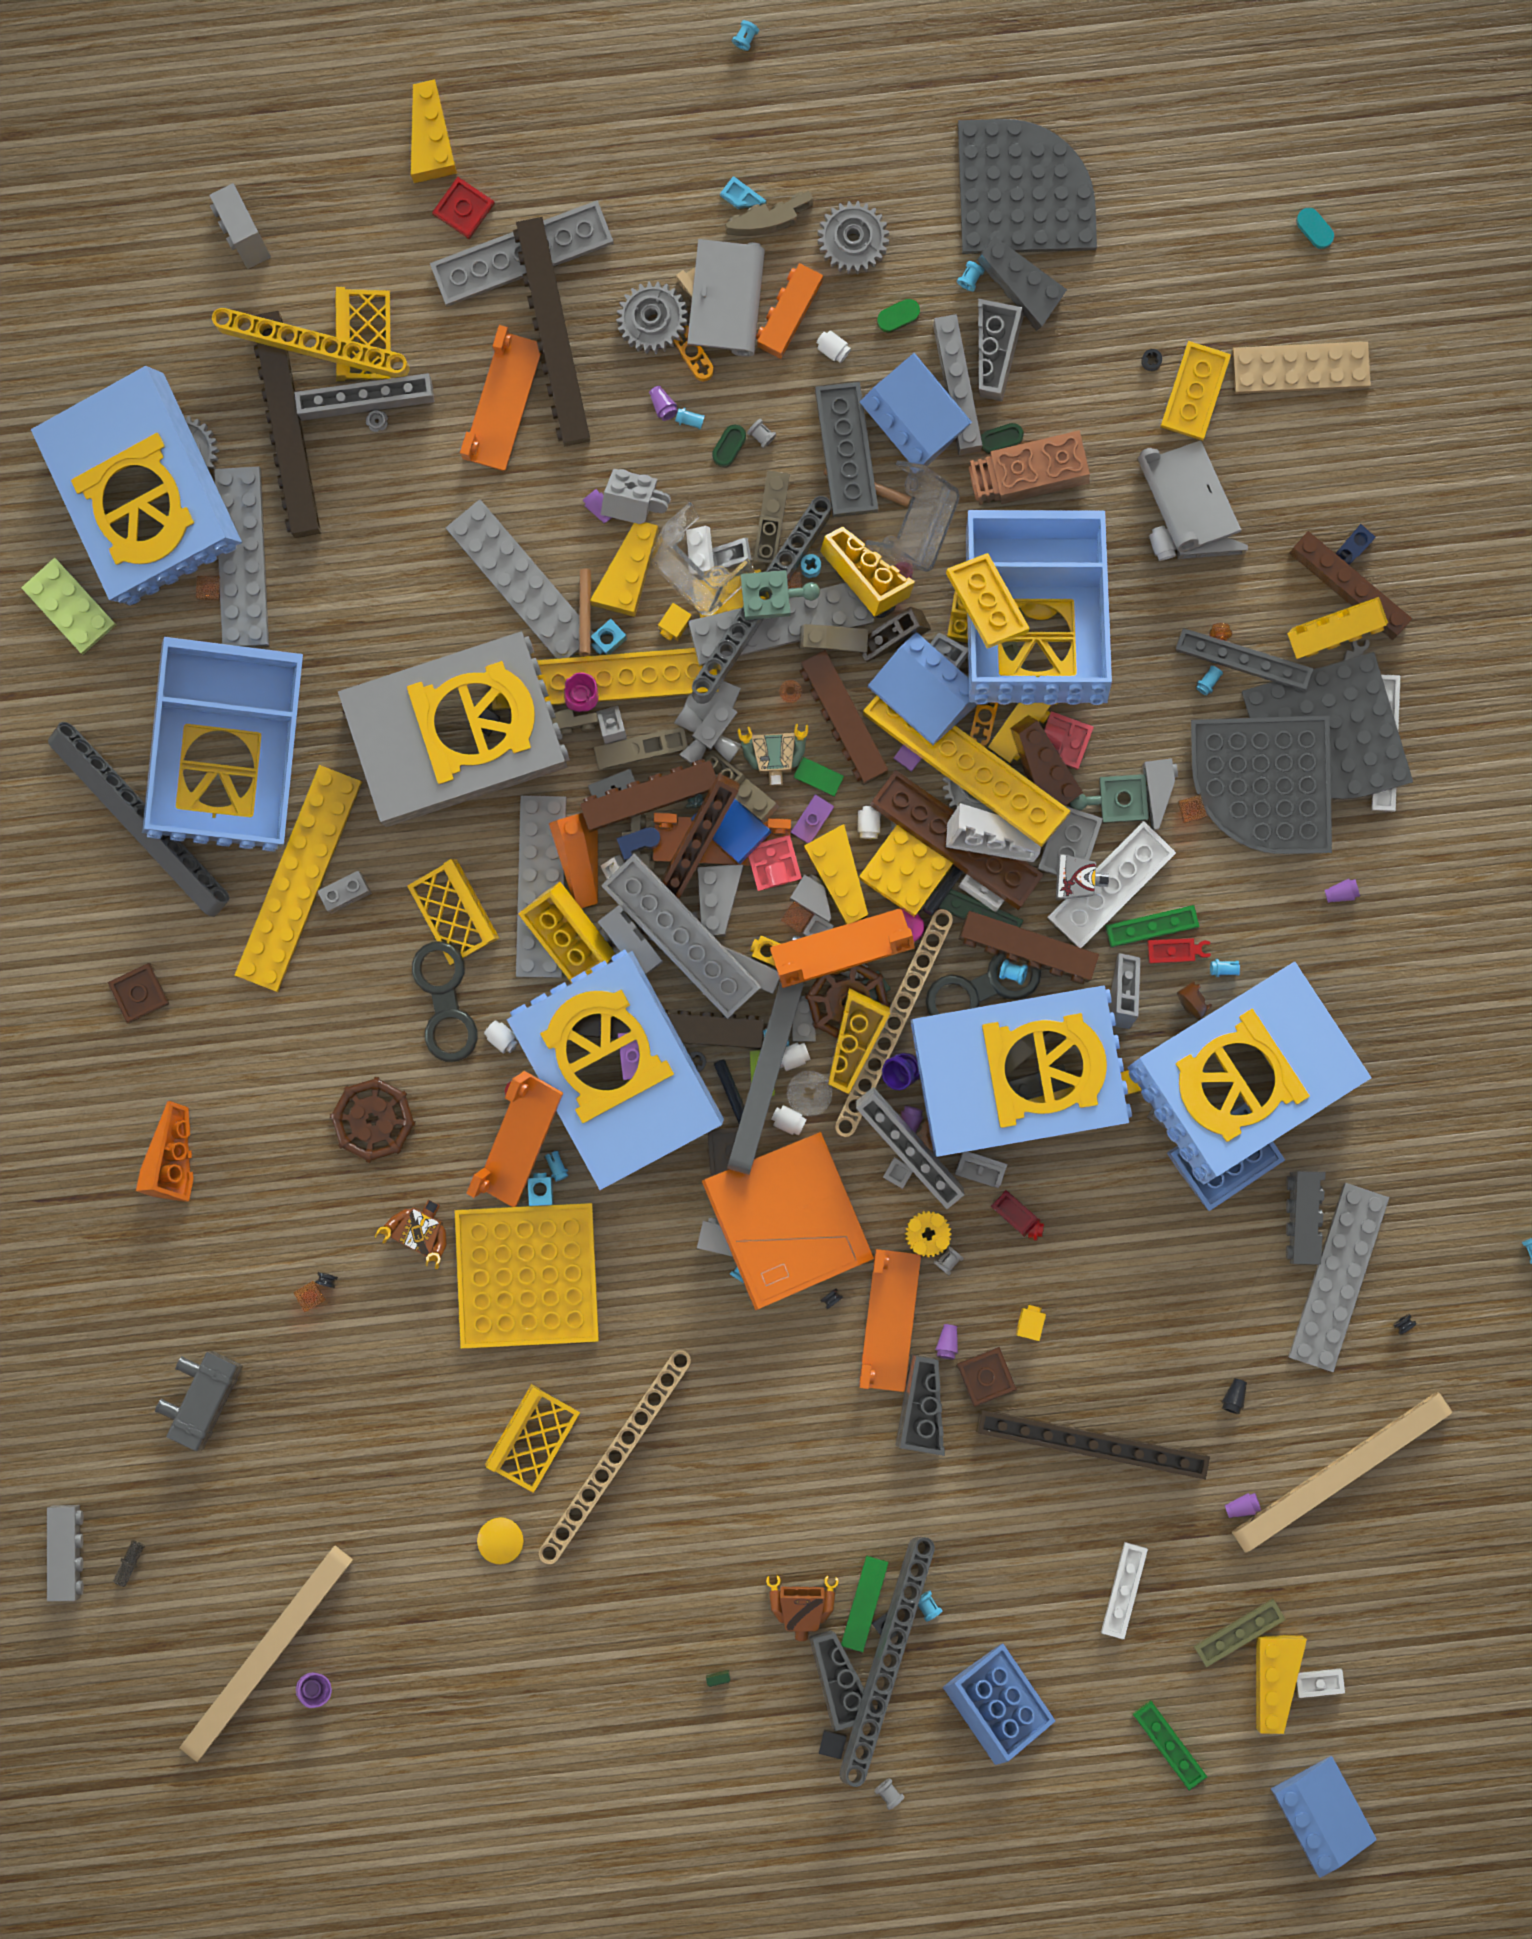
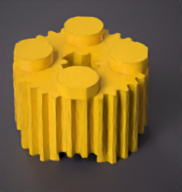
(938, 1241)

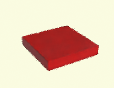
(463, 207)

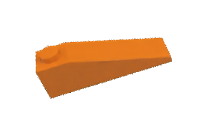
(578, 857)
(167, 1164)

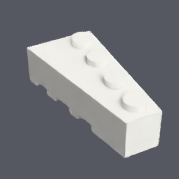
(988, 834)

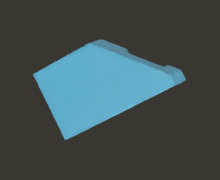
(740, 195)

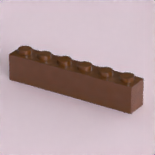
(1346, 581)
(844, 717)
(648, 796)
(700, 834)
(1028, 947)

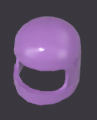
(307, 1689)

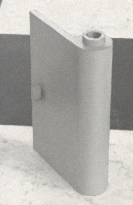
(732, 285)
(1189, 508)

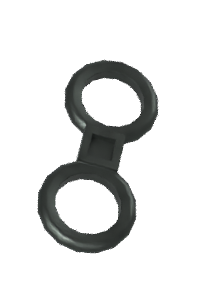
(982, 987)
(444, 1001)

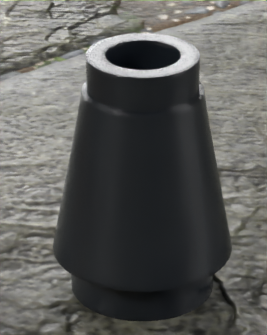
(1235, 1397)

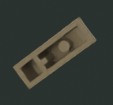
(833, 638)

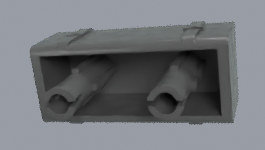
(203, 1401)

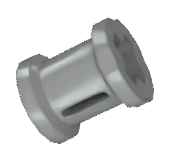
(761, 433)
(948, 1260)
(889, 1794)

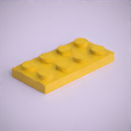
(1195, 390)
(987, 600)

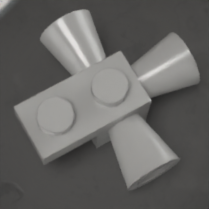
(708, 732)

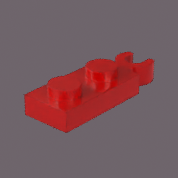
(1175, 950)

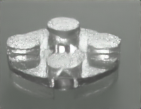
(814, 1081)

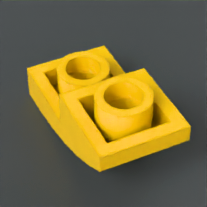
(958, 621)

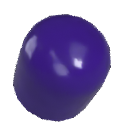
(901, 1071)

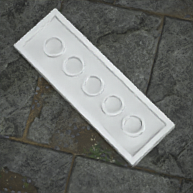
(1129, 870)

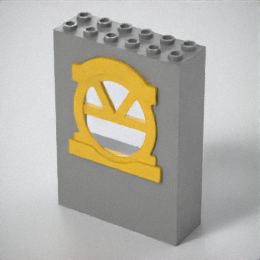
(409, 764)

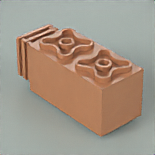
(1030, 469)

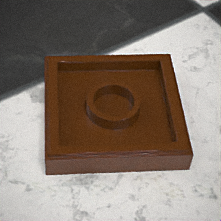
(138, 993)
(986, 1376)

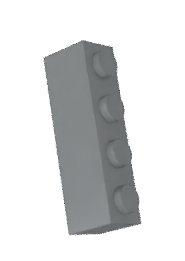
(64, 1553)

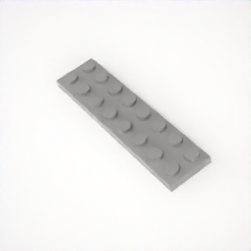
(498, 262)
(243, 570)
(518, 579)
(833, 607)
(538, 872)
(681, 935)
(1338, 1277)

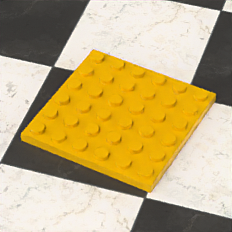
(526, 1275)

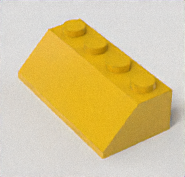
(566, 932)

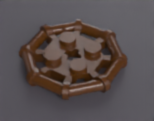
(838, 991)
(360, 1114)

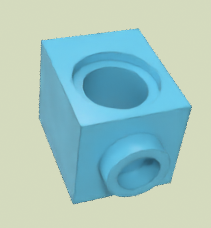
(611, 629)
(547, 1198)

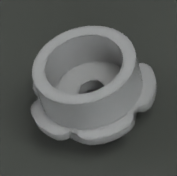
(381, 416)

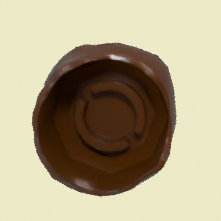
(1193, 1001)

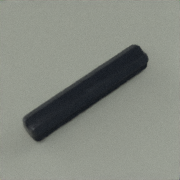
(942, 890)
(730, 1088)

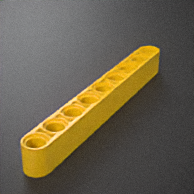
(302, 336)

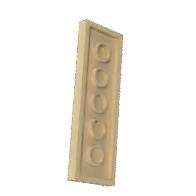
(1301, 367)

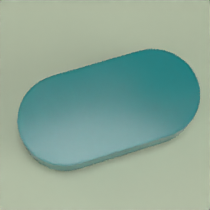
(1315, 228)

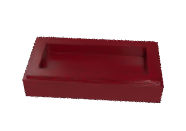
(1015, 1213)

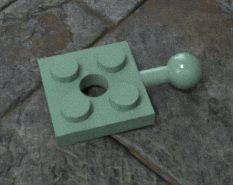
(777, 585)
(1111, 809)

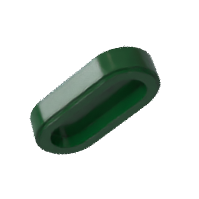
(1002, 437)
(729, 445)

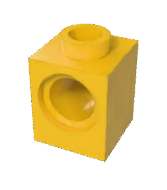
(674, 622)
(756, 947)
(1030, 1323)

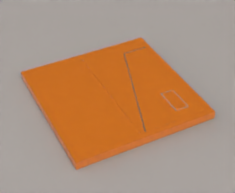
(788, 1221)

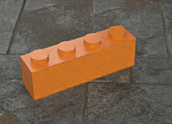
(789, 311)

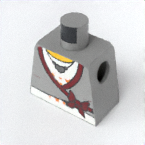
(1077, 878)

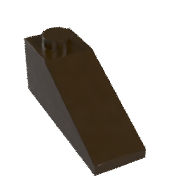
(895, 633)

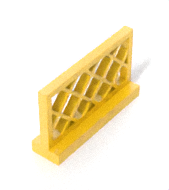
(343, 327)
(466, 897)
(514, 1429)

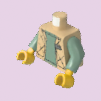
(774, 752)

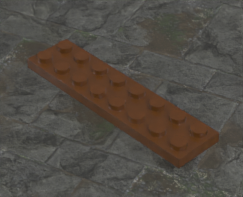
(927, 821)

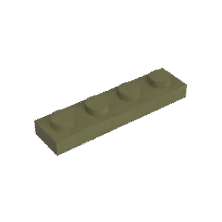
(1239, 1632)

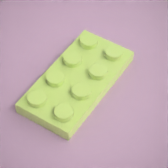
(68, 606)

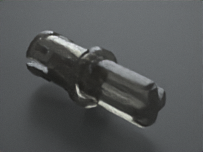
(128, 1563)

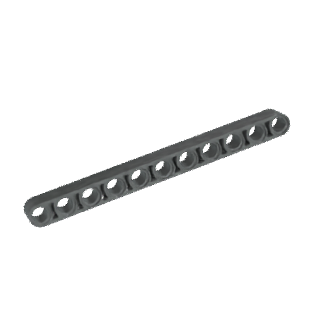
(749, 627)
(130, 812)
(765, 1077)
(878, 1668)

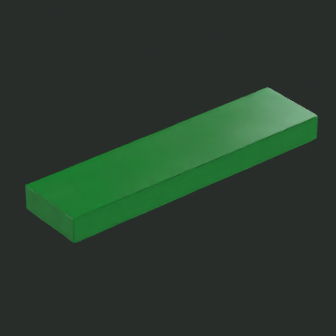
(1152, 926)
(864, 1603)
(1169, 1745)

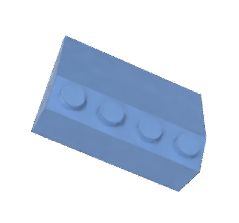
(915, 412)
(924, 688)
(1233, 1179)
(999, 1704)
(1324, 1816)

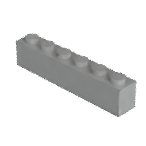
(957, 379)
(364, 397)
(910, 1148)

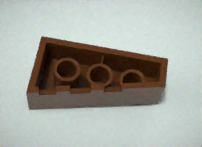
(1042, 761)

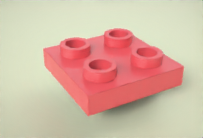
(1068, 738)
(774, 863)

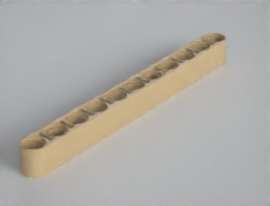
(896, 1012)
(612, 1467)
(1342, 1472)
(266, 1653)

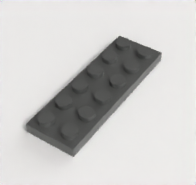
(846, 449)

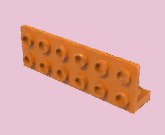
(502, 401)
(673, 829)
(842, 947)
(518, 1139)
(890, 1320)

